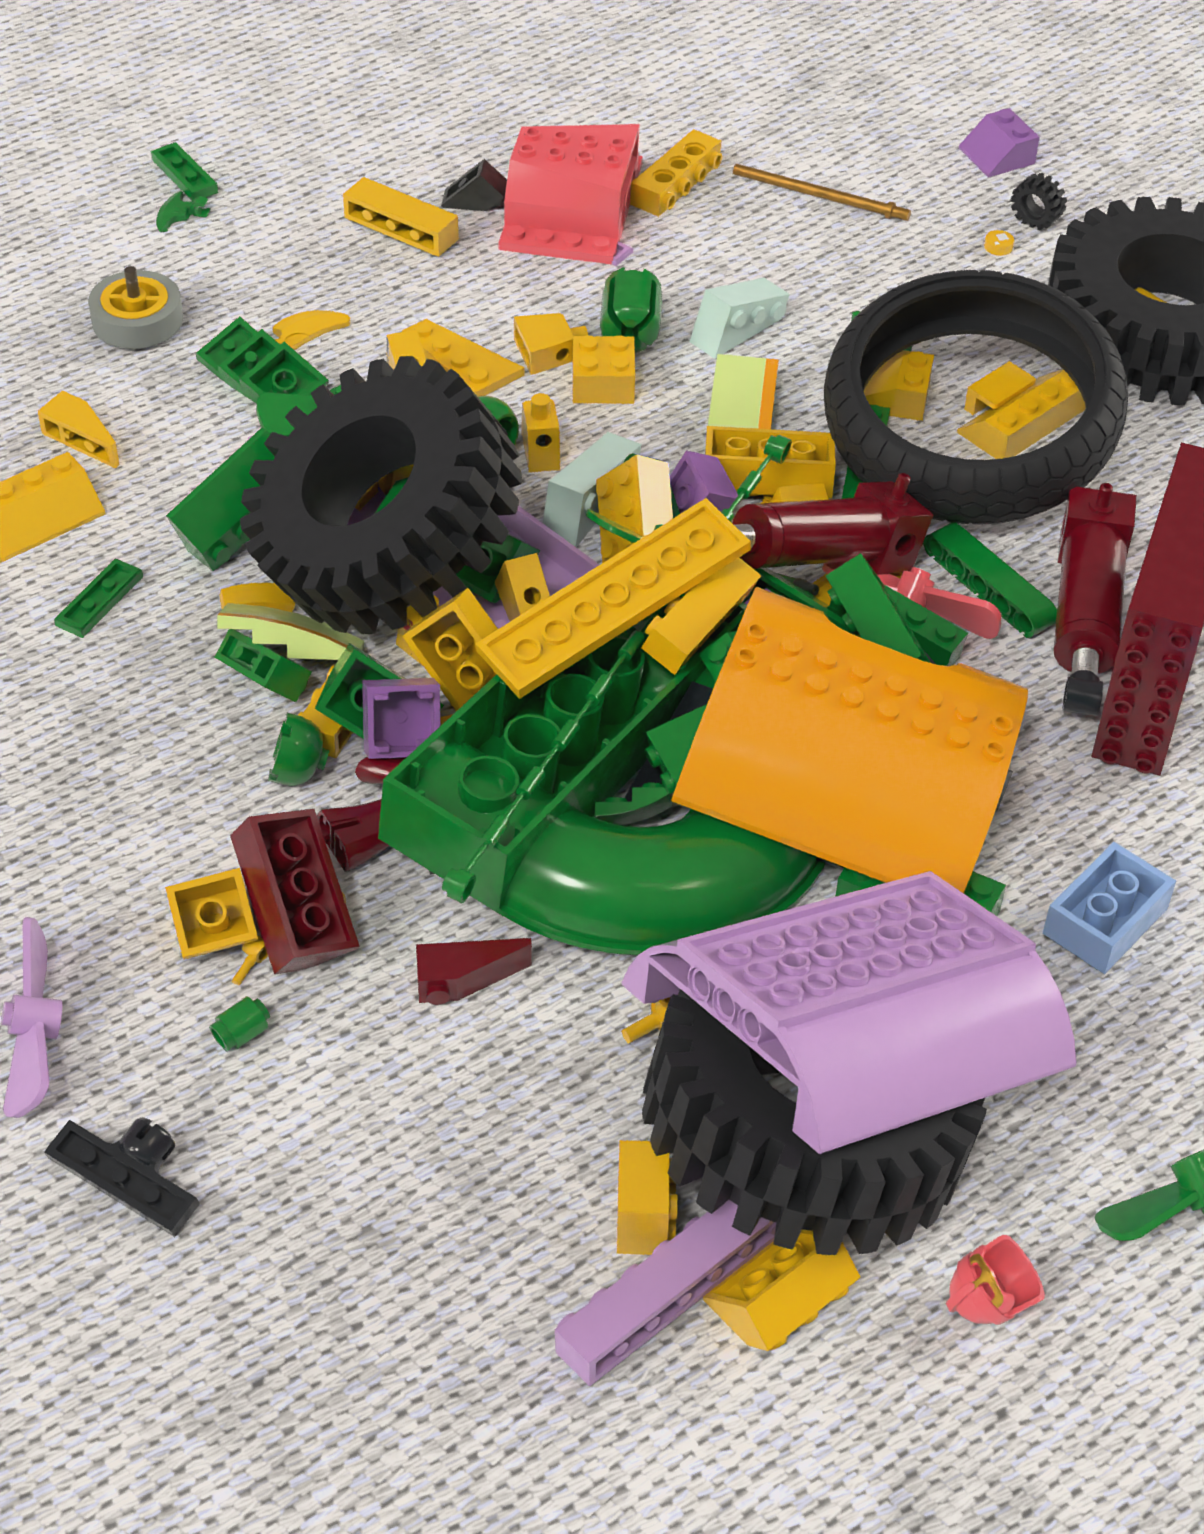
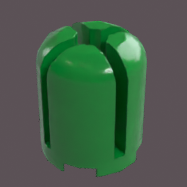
(632, 306)

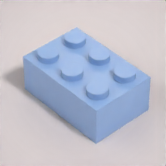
(1109, 907)

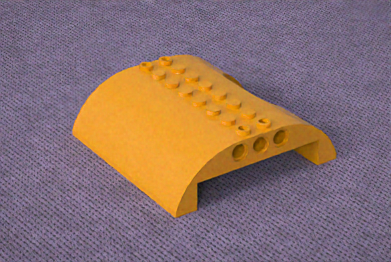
(851, 747)

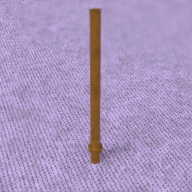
(889, 210)

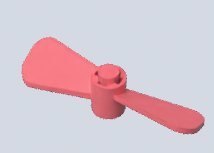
(968, 612)

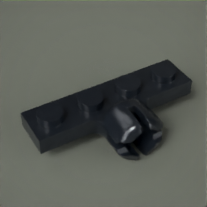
(127, 1170)

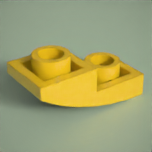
(257, 594)

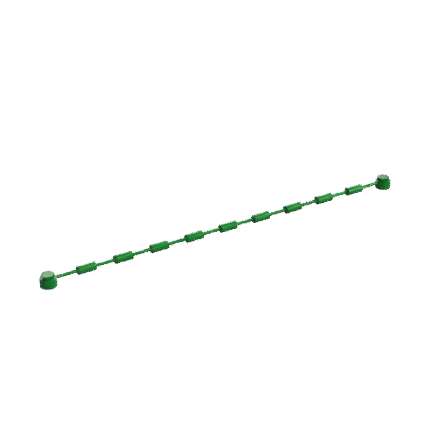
(461, 882)

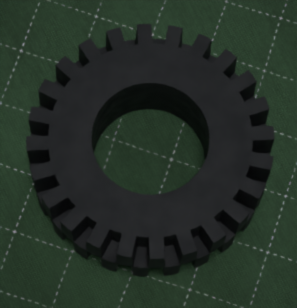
(1148, 249)
(418, 538)
(739, 1138)

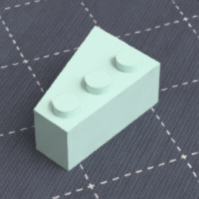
(736, 313)

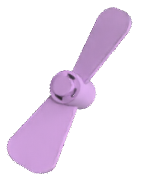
(32, 1021)

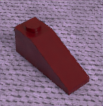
(462, 968)

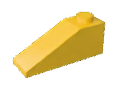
(77, 426)

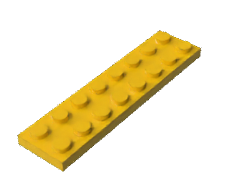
(612, 597)

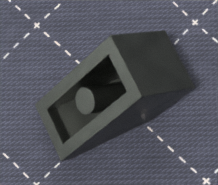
(476, 189)

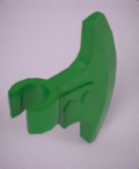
(178, 210)

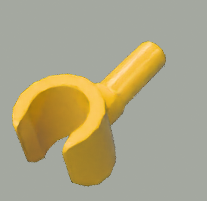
(256, 953)

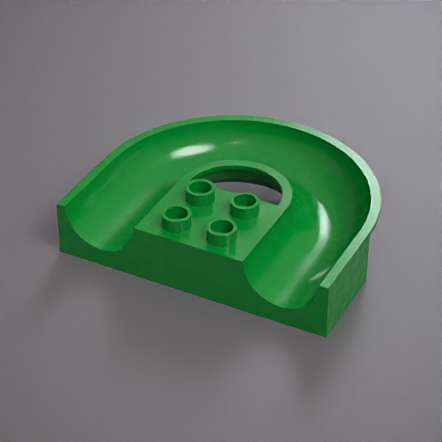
(556, 862)

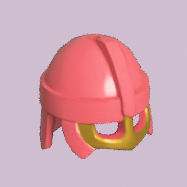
(994, 1283)

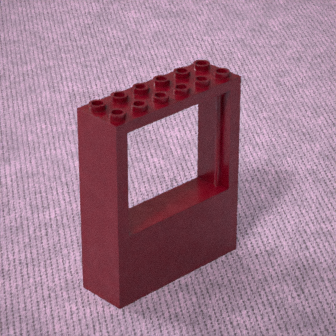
(1159, 628)

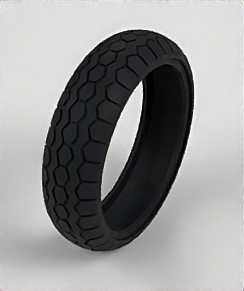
(983, 305)

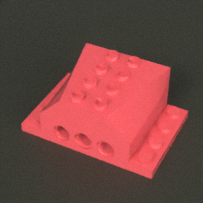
(570, 190)

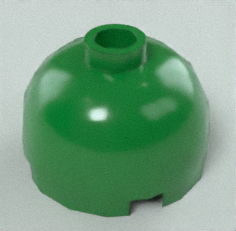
(297, 752)

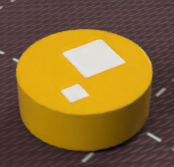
(999, 242)

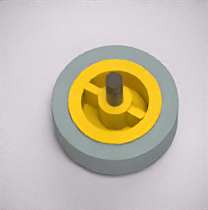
(135, 309)

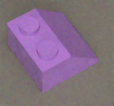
(1001, 143)

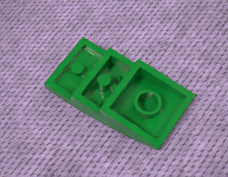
(258, 363)

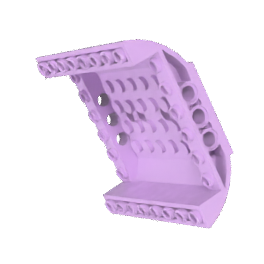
(875, 1003)

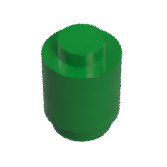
(240, 1023)

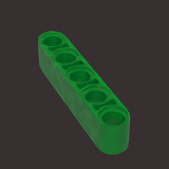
(991, 578)

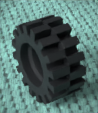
(1047, 192)

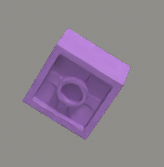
(699, 478)
(399, 715)

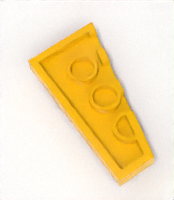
(476, 365)

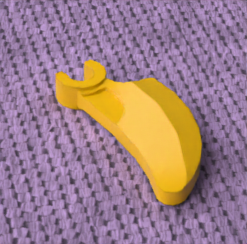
(308, 325)

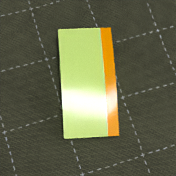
(743, 392)
(301, 633)

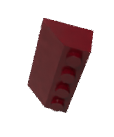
(293, 890)

